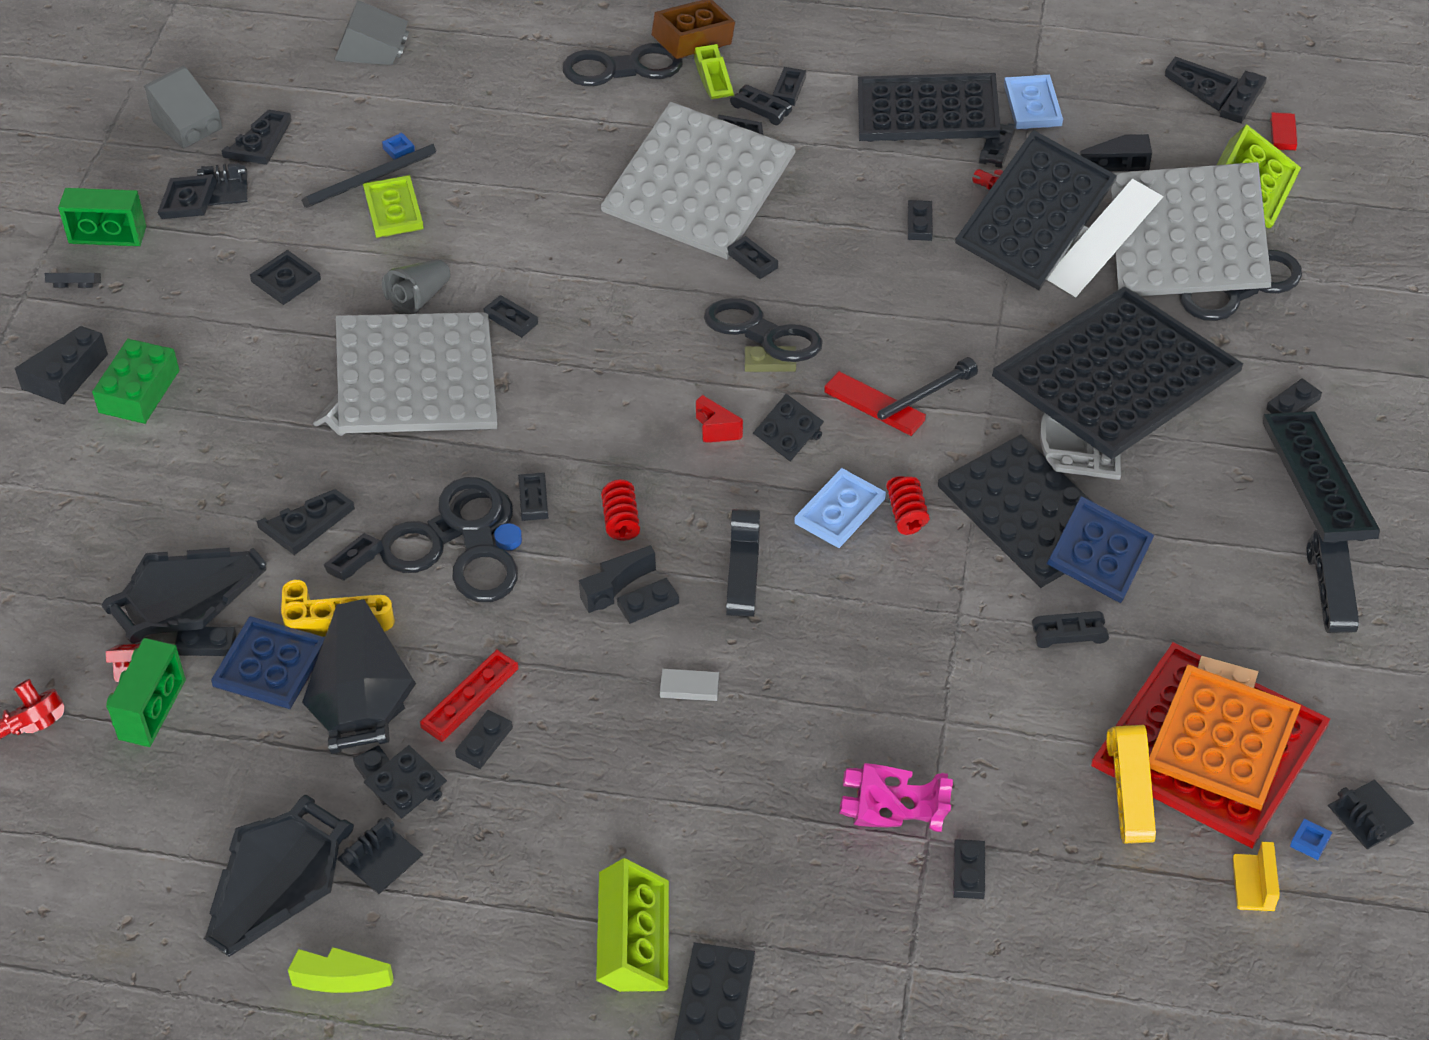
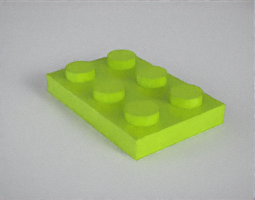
(393, 206)

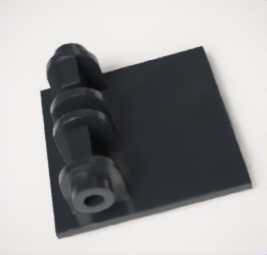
(230, 184)
(789, 427)
(406, 782)
(1370, 813)
(380, 855)

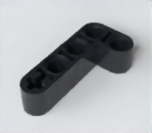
(743, 563)
(1334, 584)

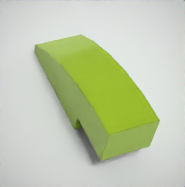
(713, 72)
(338, 972)

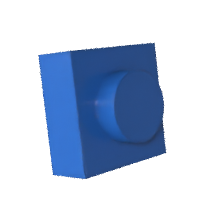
(398, 146)
(1311, 839)

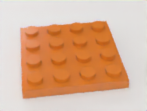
(1224, 736)

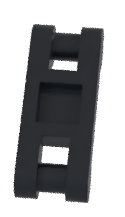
(761, 104)
(996, 149)
(1070, 628)

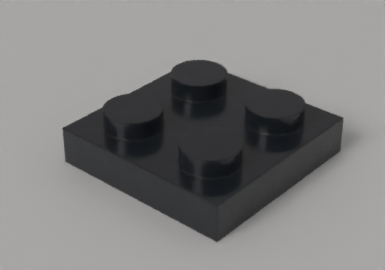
(187, 196)
(285, 277)

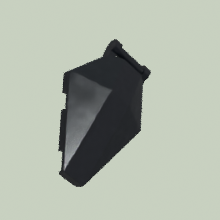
(182, 590)
(356, 679)
(274, 874)

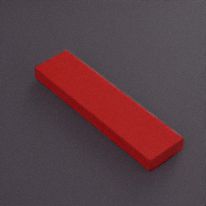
(871, 401)
(469, 695)

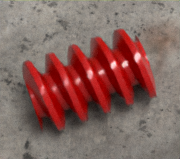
(907, 504)
(620, 510)

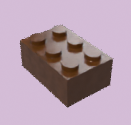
(692, 26)

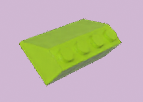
(632, 928)

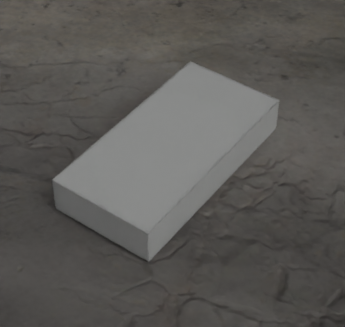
(689, 684)

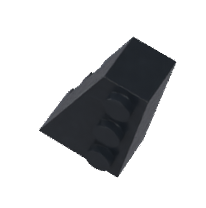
(63, 365)

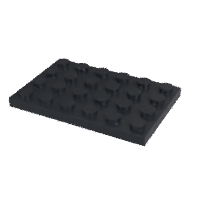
(928, 107)
(1036, 209)
(1016, 503)

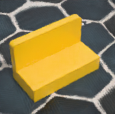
(1256, 879)

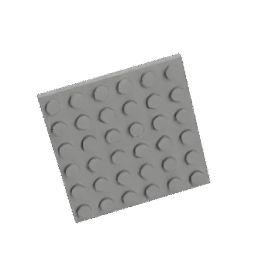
(698, 179)
(1199, 235)
(415, 372)

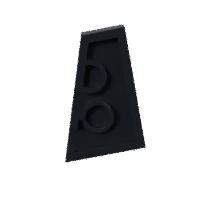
(1201, 81)
(261, 139)
(304, 524)

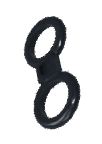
(620, 65)
(1238, 295)
(763, 330)
(437, 531)
(477, 539)

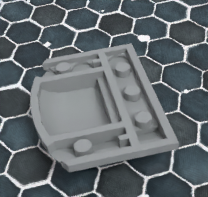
(1072, 454)

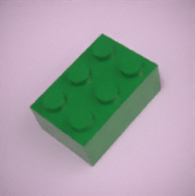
(102, 216)
(136, 381)
(146, 692)

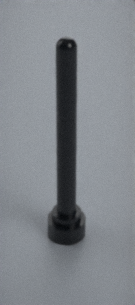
(964, 369)

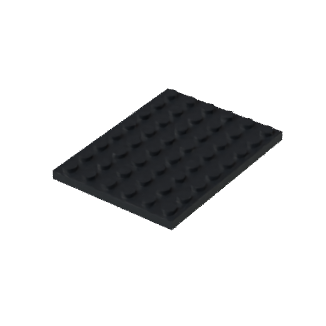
(1117, 371)

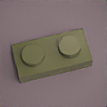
(759, 361)

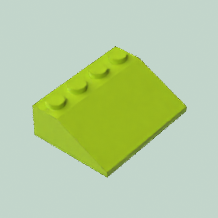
(1275, 168)

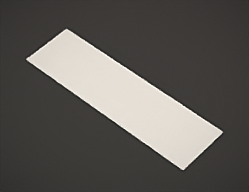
(1104, 237)

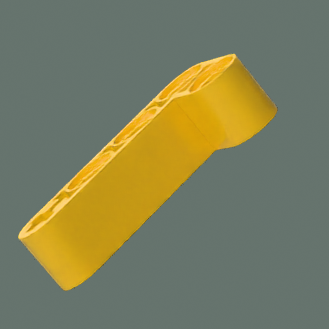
(316, 615)
(1133, 782)

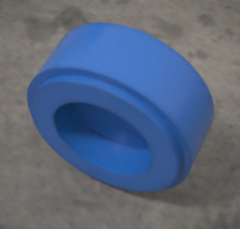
(508, 536)

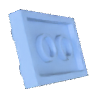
(1033, 101)
(840, 508)

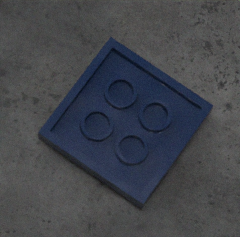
(1100, 549)
(268, 662)

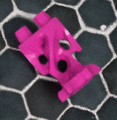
(929, 800)

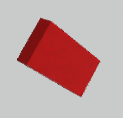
(1283, 131)

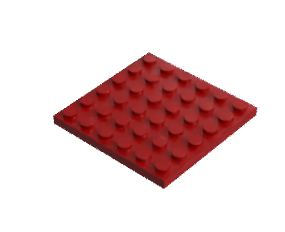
(1216, 811)

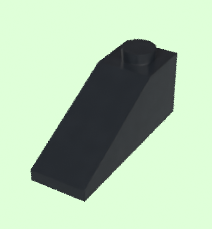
(1122, 153)

